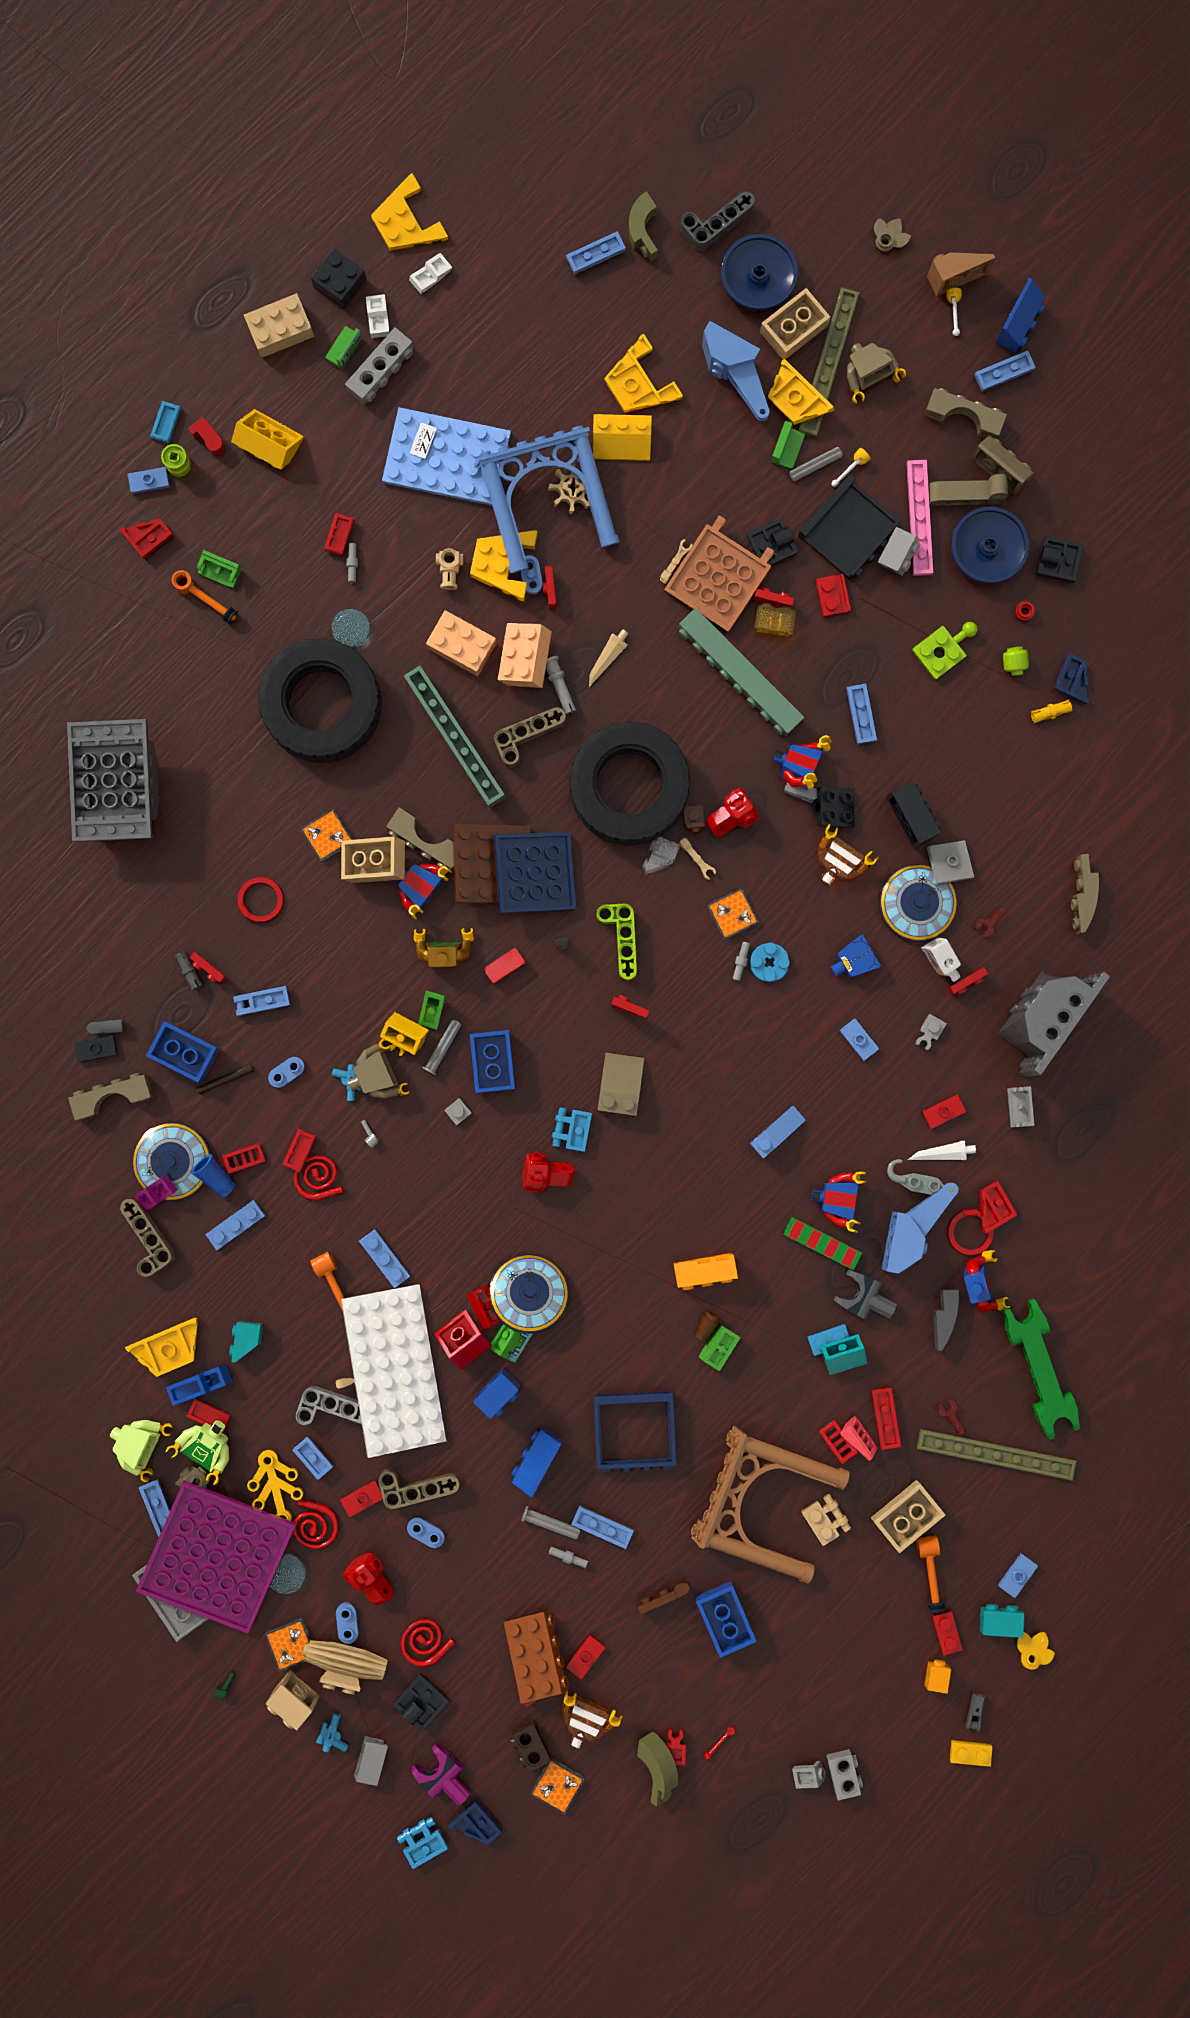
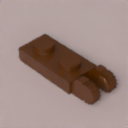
(665, 1596)

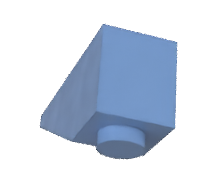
(777, 1132)

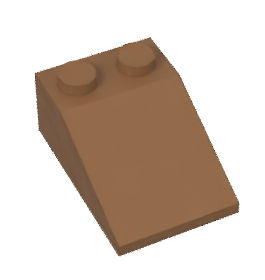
(957, 269)

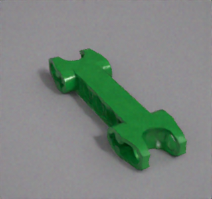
(1053, 1402)

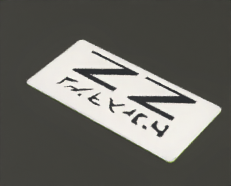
(423, 440)

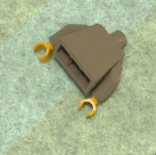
(869, 366)
(375, 1073)

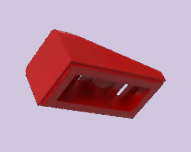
(225, 1159)
(847, 1457)

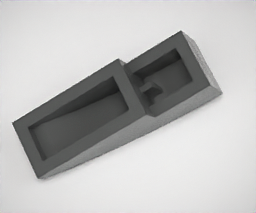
(945, 1317)

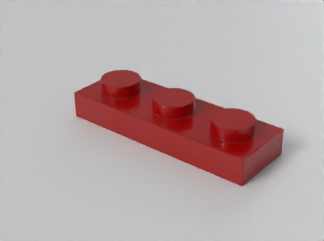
(886, 1418)

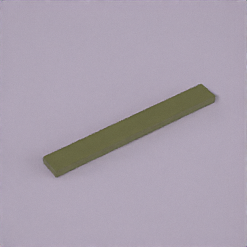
(831, 353)
(996, 1454)

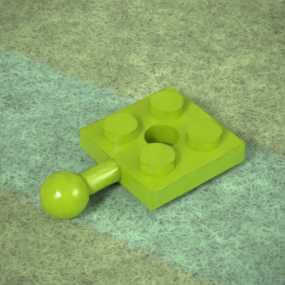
(952, 652)

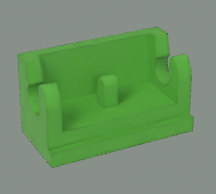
(218, 569)
(719, 1347)

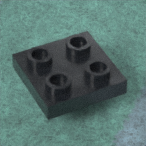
(776, 537)
(1059, 559)
(834, 807)
(420, 1702)

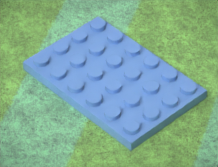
(450, 459)

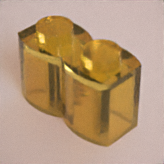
(774, 620)

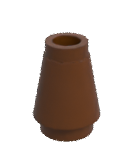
(708, 1323)

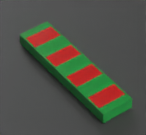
(822, 1243)

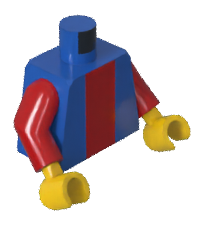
(802, 762)
(420, 885)
(839, 1199)
(978, 1284)

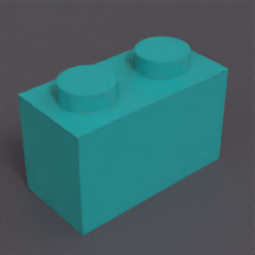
(844, 1354)
(1001, 1621)

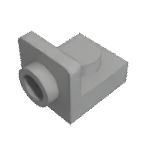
(809, 1775)

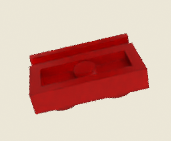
(833, 595)

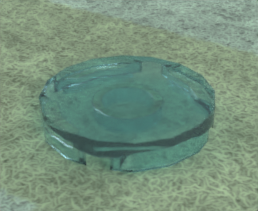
(350, 628)
(289, 1574)

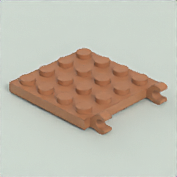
(718, 576)

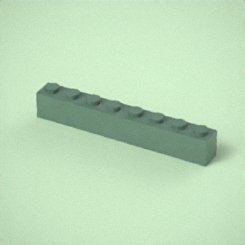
(740, 672)
(454, 737)

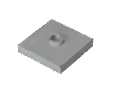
(950, 862)

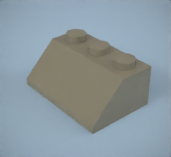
(997, 460)

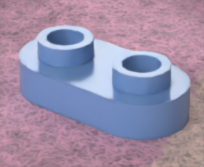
(532, 576)
(286, 1072)
(427, 1530)
(347, 1623)

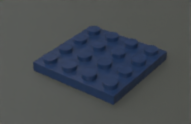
(534, 872)

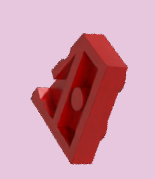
(147, 536)
(622, 1003)
(994, 1207)

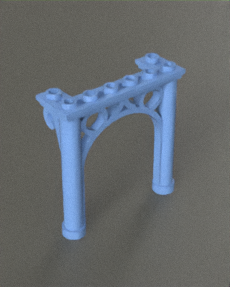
(579, 445)

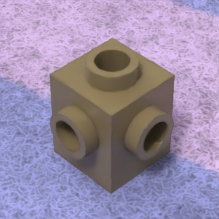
(192, 1473)

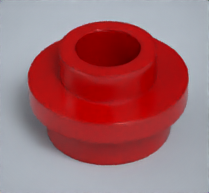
(1025, 605)

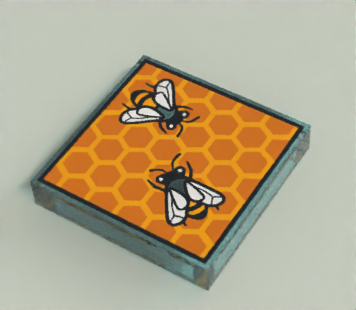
(326, 834)
(732, 913)
(288, 1643)
(557, 1786)

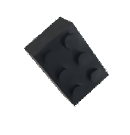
(913, 814)

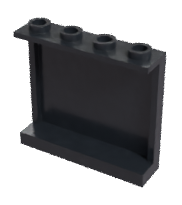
(849, 529)

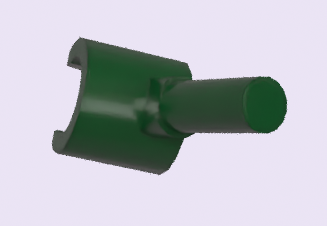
(220, 1692)

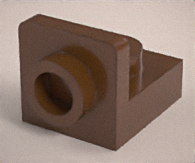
(694, 819)

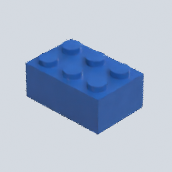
(183, 1052)
(492, 1061)
(497, 1393)
(725, 1619)

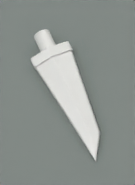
(953, 1151)

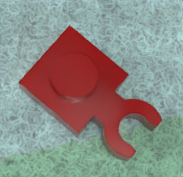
(676, 1748)

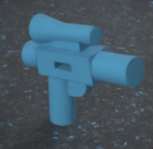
(345, 1076)
(330, 1736)

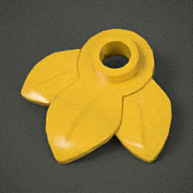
(1037, 1648)

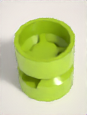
(176, 460)

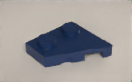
(1073, 679)
(476, 1823)

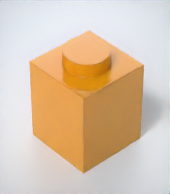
(937, 1676)

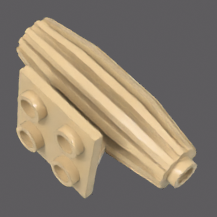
(344, 1664)

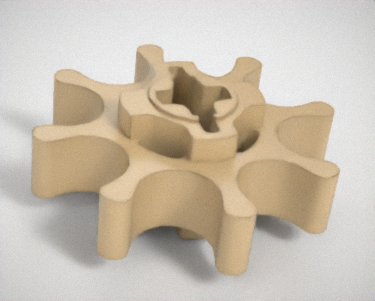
(565, 490)

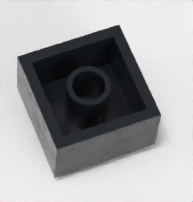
(338, 278)

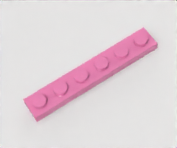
(920, 516)

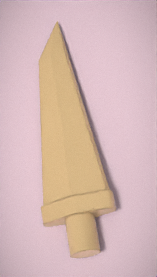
(612, 649)

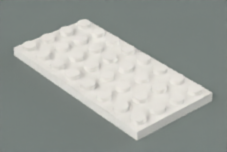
(393, 1370)

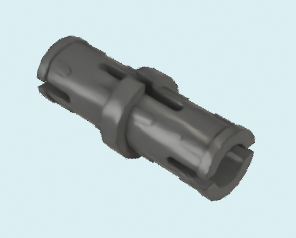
(188, 971)

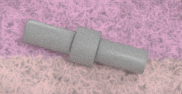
(352, 563)
(741, 961)
(568, 1557)

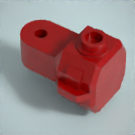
(737, 811)
(540, 1173)
(366, 1575)

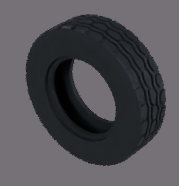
(300, 661)
(633, 739)

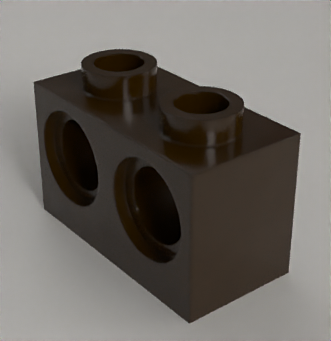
(535, 1744)

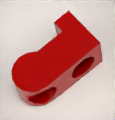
(208, 435)

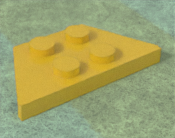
(796, 396)
(168, 1348)

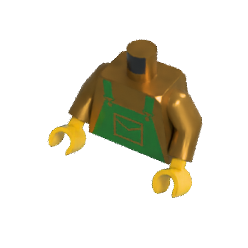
(443, 953)

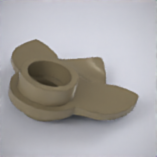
(891, 233)

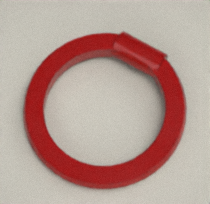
(244, 910)
(970, 1252)

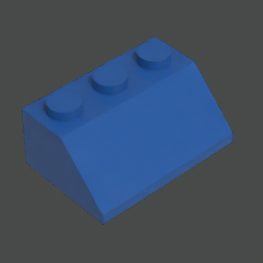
(1022, 317)
(536, 1461)

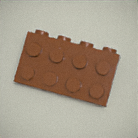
(536, 1656)

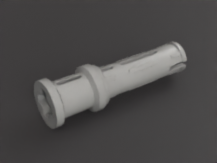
(557, 677)

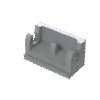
(1020, 1106)
(370, 1761)

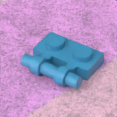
(577, 1132)
(425, 1848)

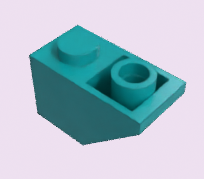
(247, 1337)

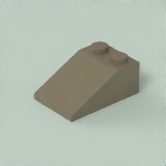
(620, 1084)

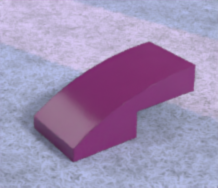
(155, 1192)

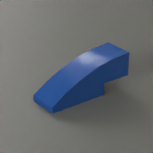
(199, 1384)

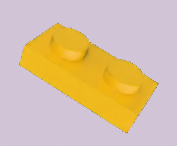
(970, 1753)

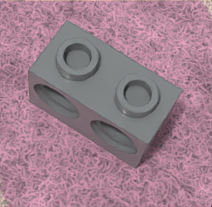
(841, 1775)

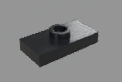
(95, 1048)

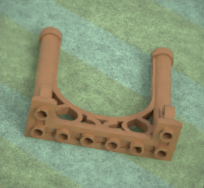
(704, 1532)

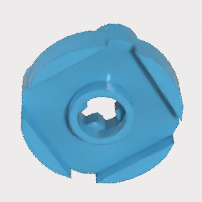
(758, 962)

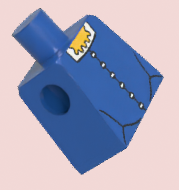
(855, 959)

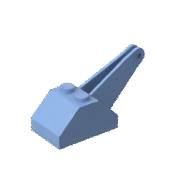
(735, 360)

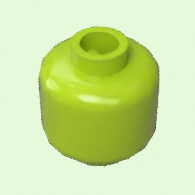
(1016, 660)

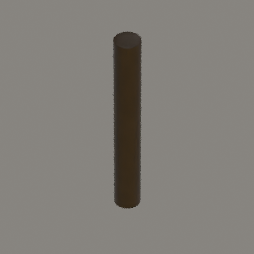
(224, 1079)

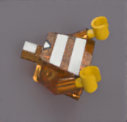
(840, 859)
(587, 1719)

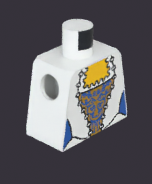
(937, 952)

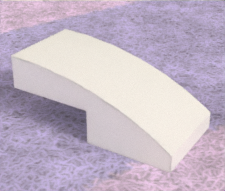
(432, 273)
(377, 316)

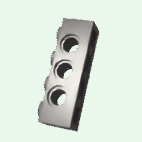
(380, 356)

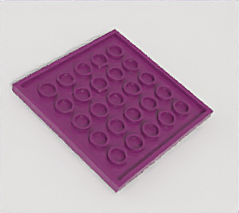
(215, 1557)

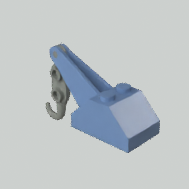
(908, 1231)

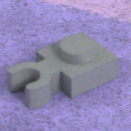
(931, 1029)

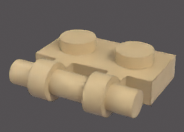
(820, 1523)

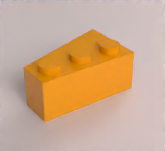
(705, 1271)

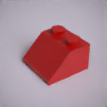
(462, 1340)

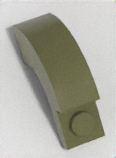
(640, 214)
(661, 1766)

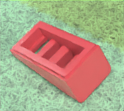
(859, 1438)

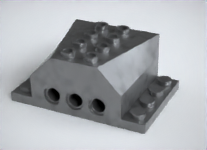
(112, 780)
(1048, 1016)

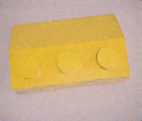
(622, 437)
(266, 439)

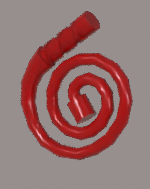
(315, 1173)
(313, 1529)
(422, 1640)

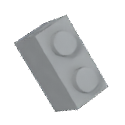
(899, 551)

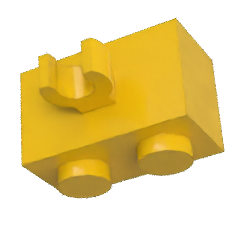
(404, 1034)

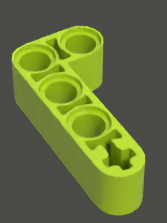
(622, 942)

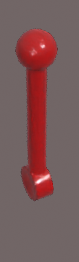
(730, 1731)

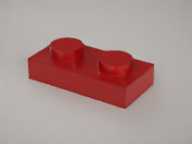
(778, 600)
(214, 974)
(975, 978)
(947, 1632)

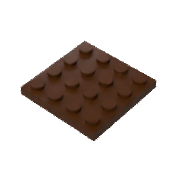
(475, 861)

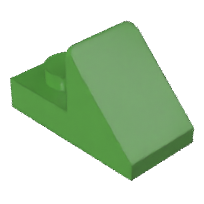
(432, 1009)

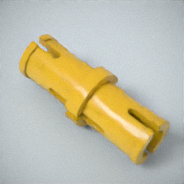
(1051, 711)

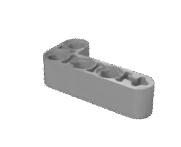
(320, 1403)

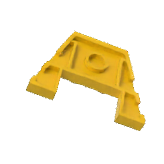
(397, 222)
(631, 384)
(491, 563)

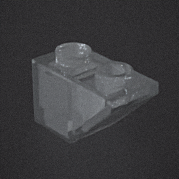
(662, 856)

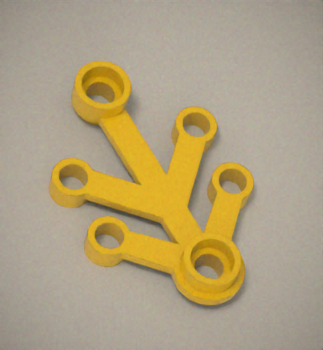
(274, 1483)

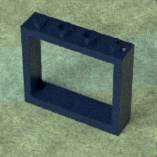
(644, 1463)

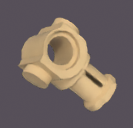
(449, 569)

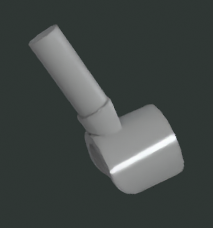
(372, 1140)

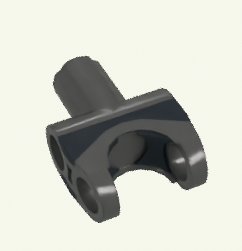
(867, 1298)

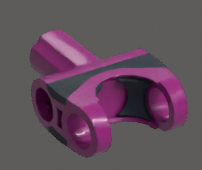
(444, 1777)

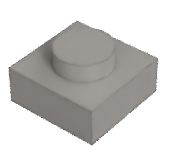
(458, 1111)

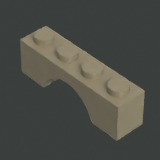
(944, 404)
(404, 826)
(87, 1104)

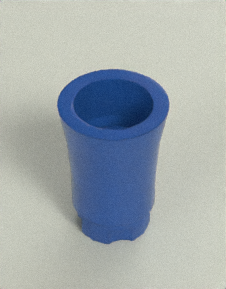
(213, 1176)

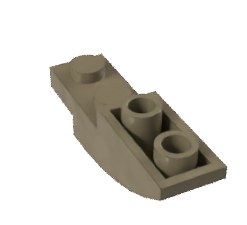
(1085, 902)

